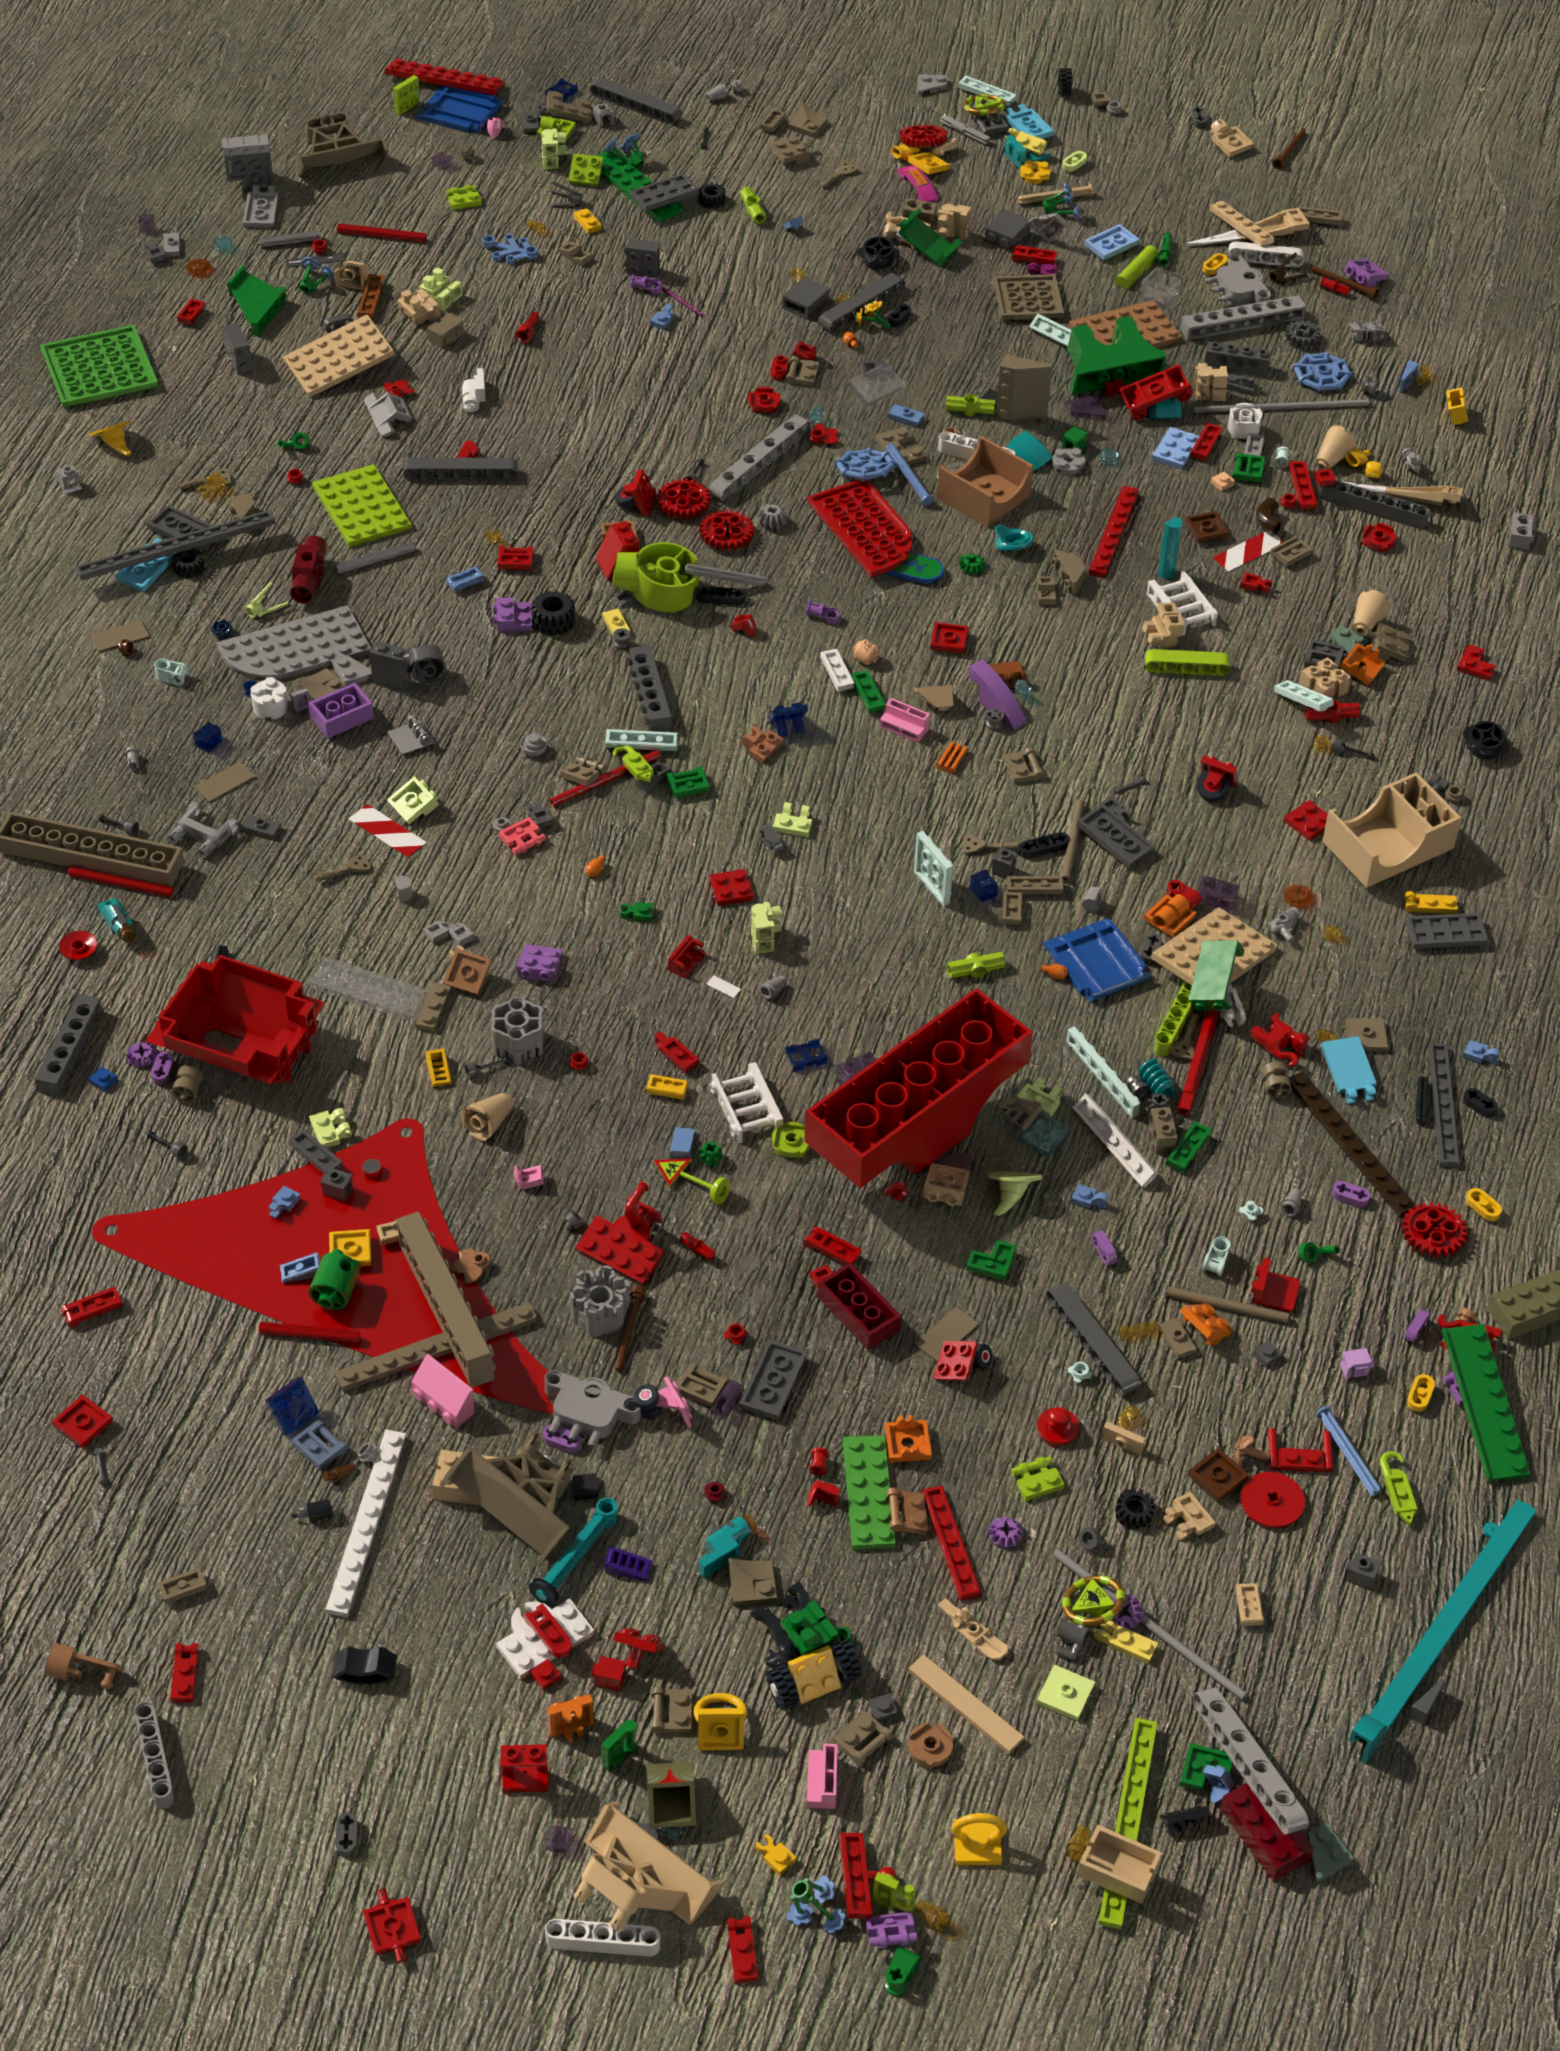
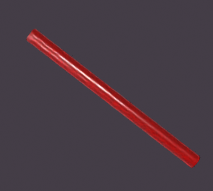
(611, 775)

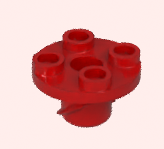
(1057, 1426)

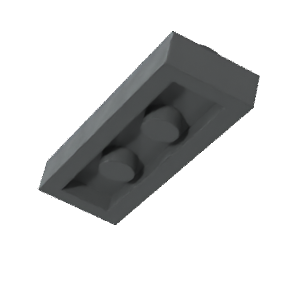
(314, 1152)

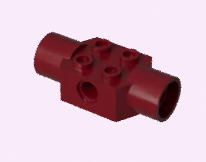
(308, 569)

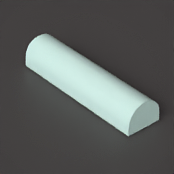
(642, 740)

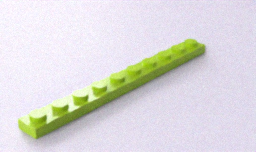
(1130, 1809)

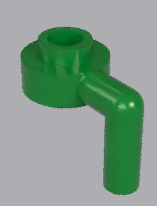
(295, 441)
(1309, 1251)

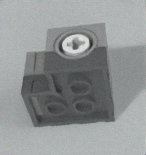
(248, 161)

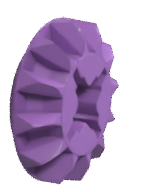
(134, 1057)
(999, 1537)
(1135, 1611)

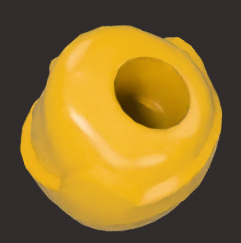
(1373, 469)

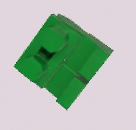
(809, 1629)

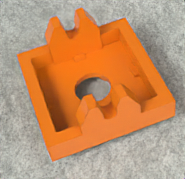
(1368, 657)
(1213, 1327)
(912, 1429)
(562, 1722)

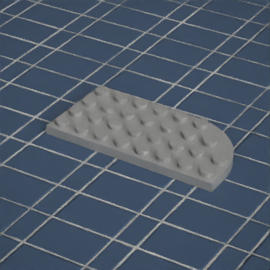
(296, 645)

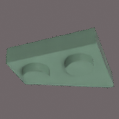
(1345, 637)
(1328, 1853)

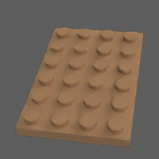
(1147, 316)

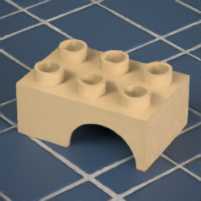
(1395, 833)

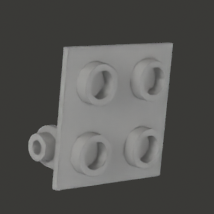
(1361, 331)
(411, 736)

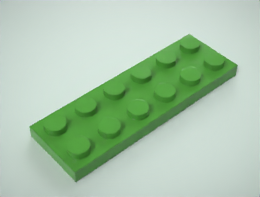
(866, 1492)

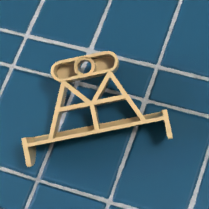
(640, 1872)

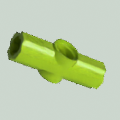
(753, 205)
(970, 405)
(975, 965)

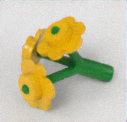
(872, 309)

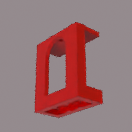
(530, 1769)

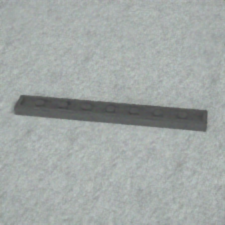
(1443, 1105)

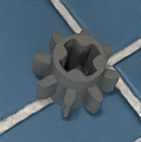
(1158, 1101)

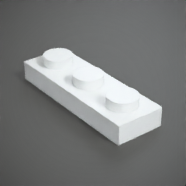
(837, 670)

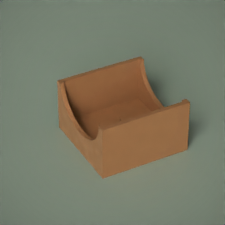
(987, 484)

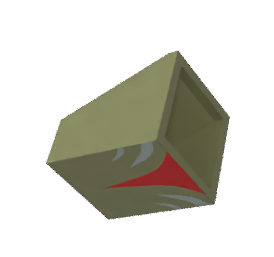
(671, 1794)

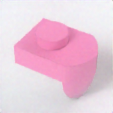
(494, 127)
(529, 1177)

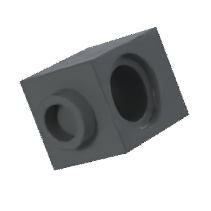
(1004, 863)

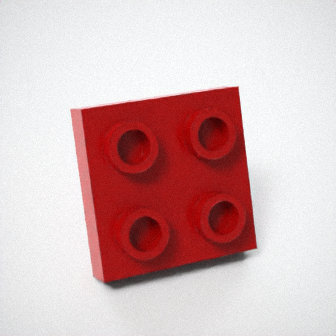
(638, 1644)

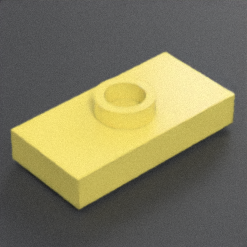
(614, 620)

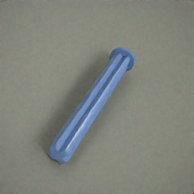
(909, 474)
(1349, 1450)

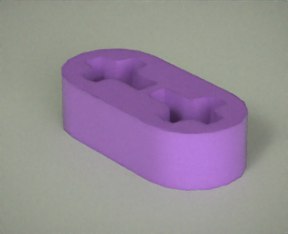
(158, 1067)
(1351, 1194)
(1104, 1248)
(1417, 1326)
(561, 1440)

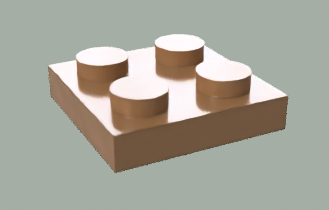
(467, 972)

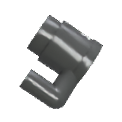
(1073, 1634)

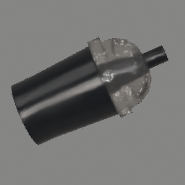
(313, 1511)

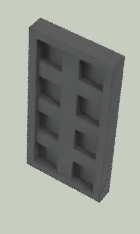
(664, 192)
(1446, 931)

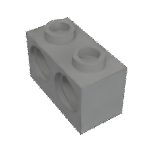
(1521, 531)

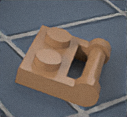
(913, 1511)

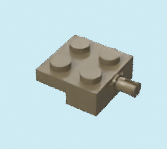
(791, 150)
(1390, 642)

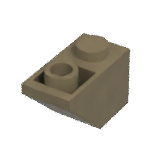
(242, 506)

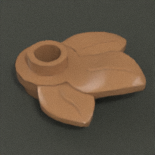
(469, 1266)

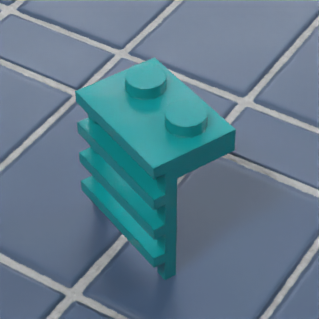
(1018, 153)

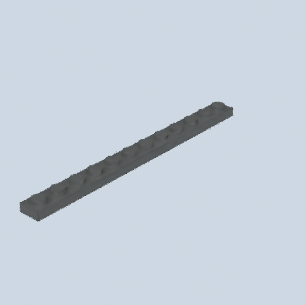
(174, 545)

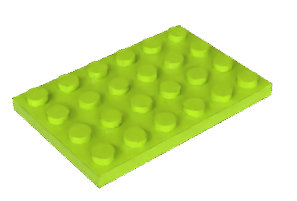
(361, 505)

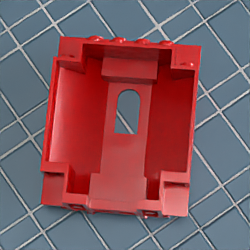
(244, 1003)

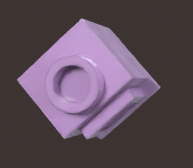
(1356, 1363)

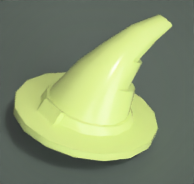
(1013, 1187)

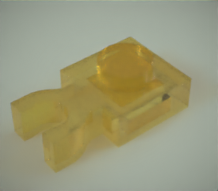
(213, 483)

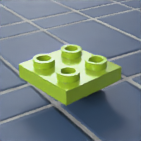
(406, 95)
(560, 124)
(585, 169)

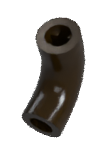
(1265, 516)

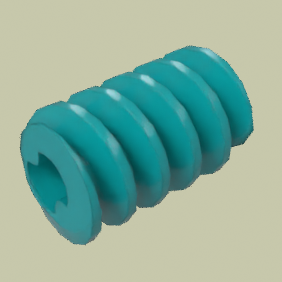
(1157, 1078)

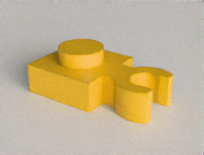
(777, 1856)

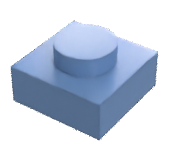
(793, 224)

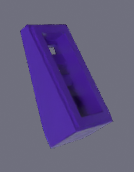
(626, 1571)

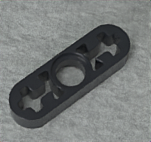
(737, 595)
(1032, 848)

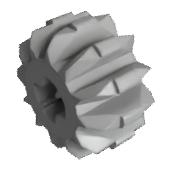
(772, 516)

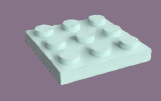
(933, 868)

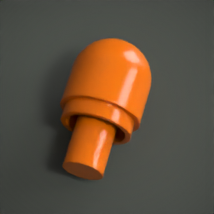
(851, 338)
(595, 866)
(1055, 971)

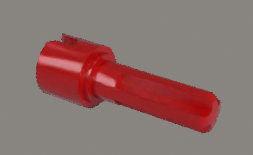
(526, 330)

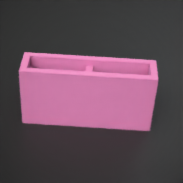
(905, 720)
(822, 1777)

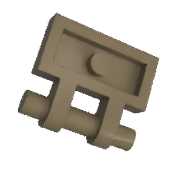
(581, 773)

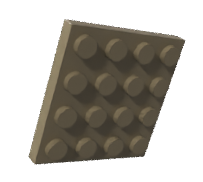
(1027, 295)

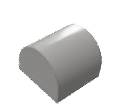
(403, 888)
(1092, 899)

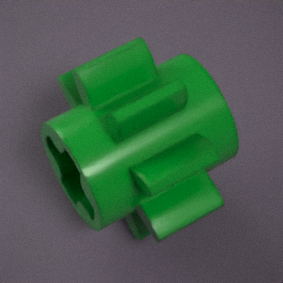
(710, 1153)

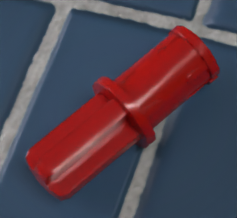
(1335, 286)
(697, 1246)

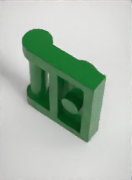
(1253, 470)
(688, 782)
(615, 1748)

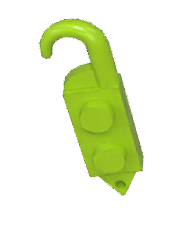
(635, 763)
(1398, 1488)

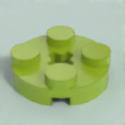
(790, 1149)

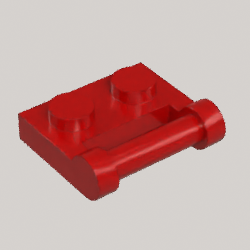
(515, 558)

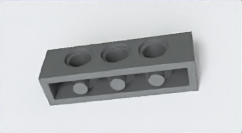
(1238, 358)

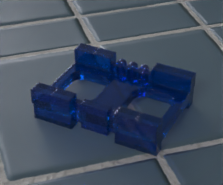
(566, 92)
(808, 1060)

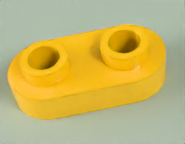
(1214, 263)
(1486, 1205)
(1419, 1394)

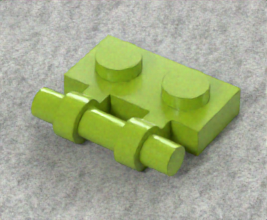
(459, 200)
(1038, 1484)
(891, 1895)

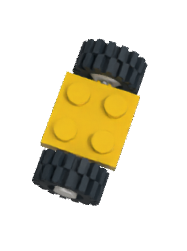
(813, 1674)

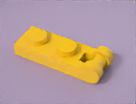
(1430, 903)

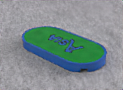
(919, 569)

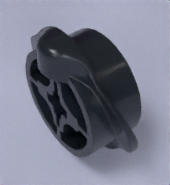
(878, 252)
(1486, 740)

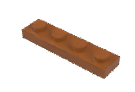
(371, 295)

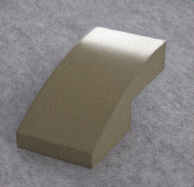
(574, 253)
(1046, 591)

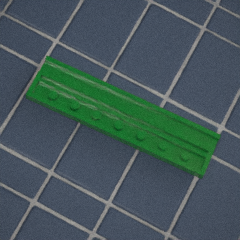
(1485, 1403)

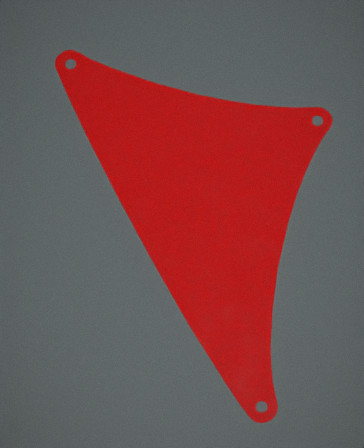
(237, 1252)

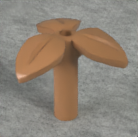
(1243, 1447)

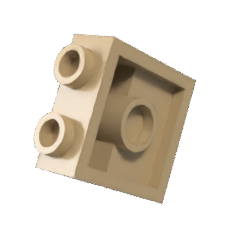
(946, 1184)

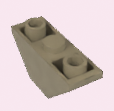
(1070, 569)

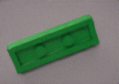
(868, 691)
(1188, 1147)

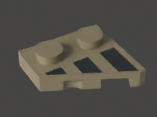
(1020, 1111)

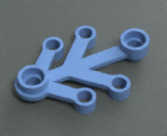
(528, 252)

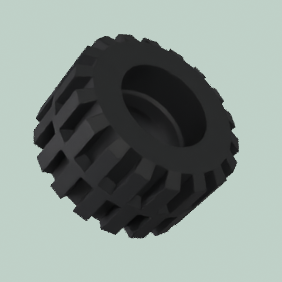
(553, 613)

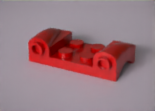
(1155, 390)

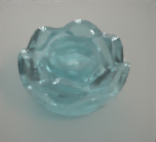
(222, 242)
(816, 414)
(1109, 456)
(1023, 690)

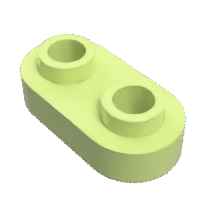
(1074, 161)

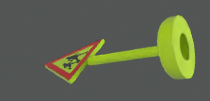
(673, 1168)

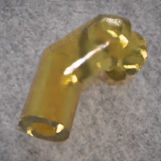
(540, 227)
(798, 272)
(1426, 375)
(1326, 1035)
(1128, 1413)

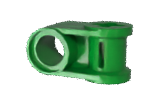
(900, 1971)

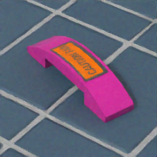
(920, 182)

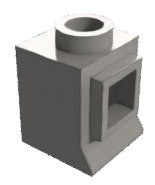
(602, 110)
(66, 474)

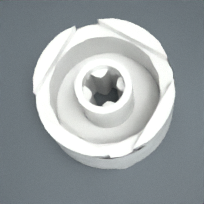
(1244, 420)
(269, 699)

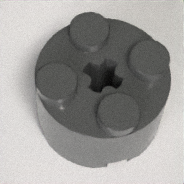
(427, 664)

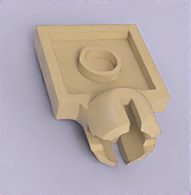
(1230, 139)

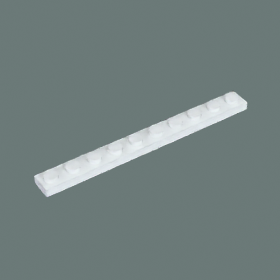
(365, 1524)

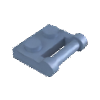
(315, 1449)

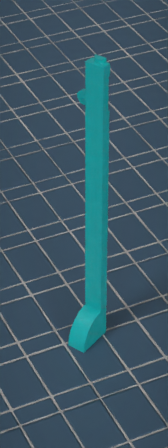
(1502, 1539)

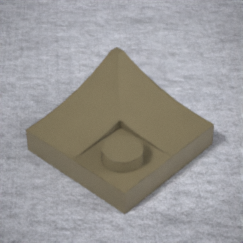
(807, 121)
(321, 683)
(752, 1582)

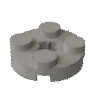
(1061, 458)

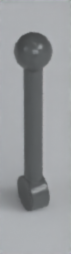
(1116, 789)
(98, 1453)

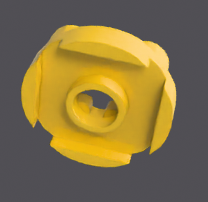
(1035, 171)

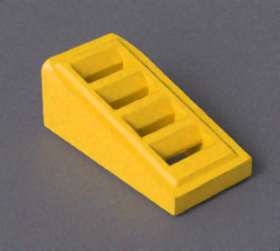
(437, 1055)

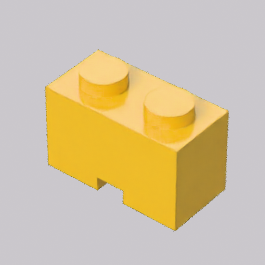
(1457, 406)

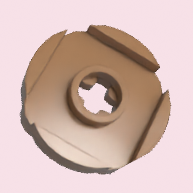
(930, 1756)

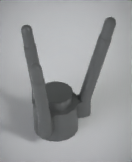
(573, 197)

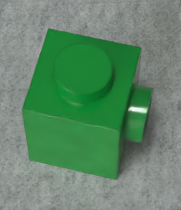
(1074, 439)

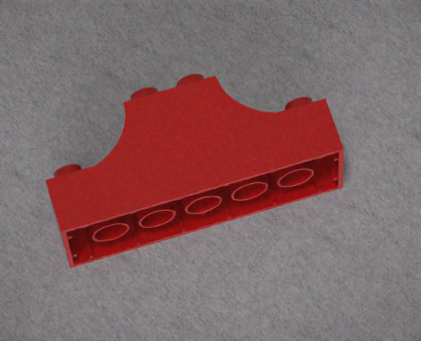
(920, 1092)

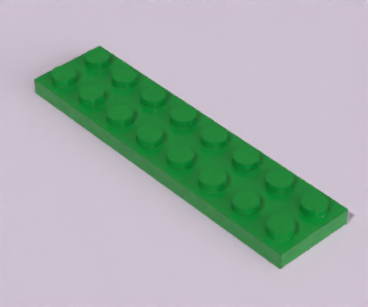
(628, 178)

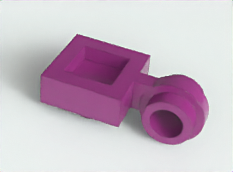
(1033, 269)

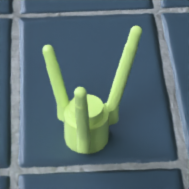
(255, 607)

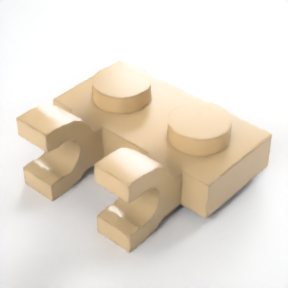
(1192, 1512)

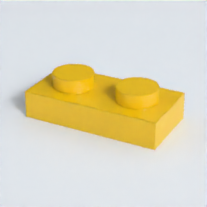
(587, 221)

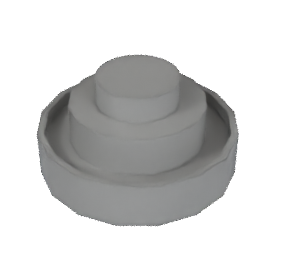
(533, 744)

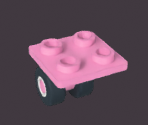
(652, 1401)

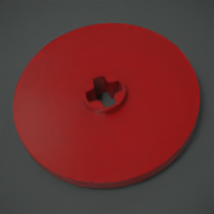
(1276, 1514)

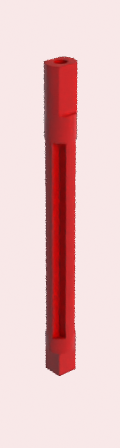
(1198, 1062)

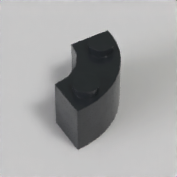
(364, 1666)

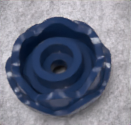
(222, 629)

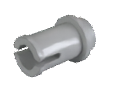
(132, 756)

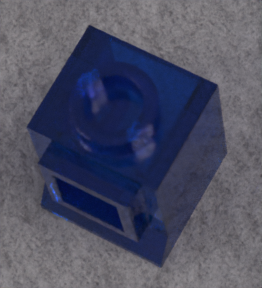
(207, 737)
(986, 889)

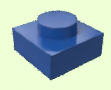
(102, 1079)

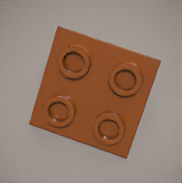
(1009, 672)

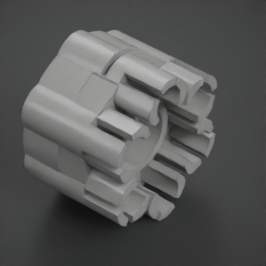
(517, 1030)
(600, 1302)

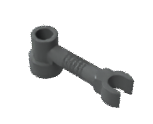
(1438, 782)

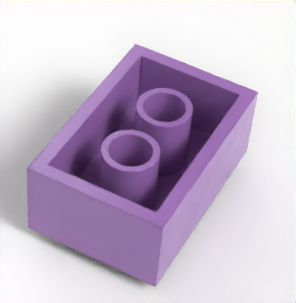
(341, 710)

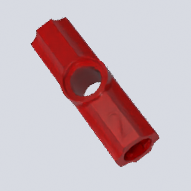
(1334, 713)

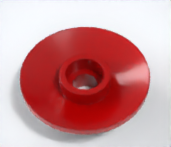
(78, 945)

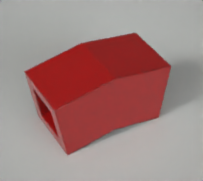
(1113, 388)

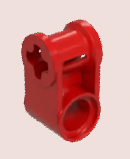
(1191, 895)

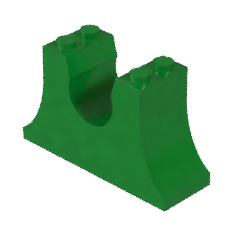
(1127, 358)

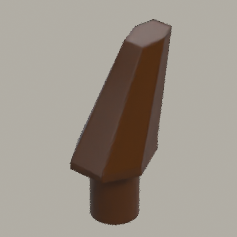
(338, 1473)

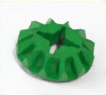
(972, 568)

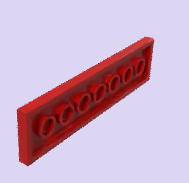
(445, 77)

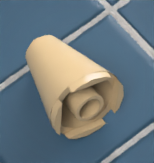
(1335, 447)
(1370, 609)
(486, 1115)

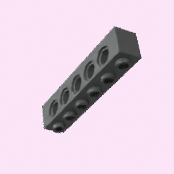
(649, 688)
(68, 1045)

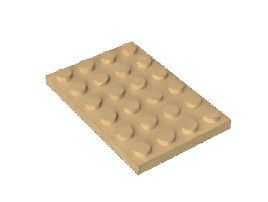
(338, 355)
(1183, 951)

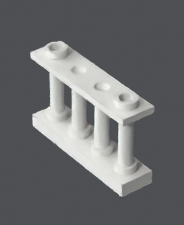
(1157, 595)
(760, 1090)

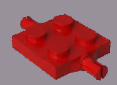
(391, 1926)

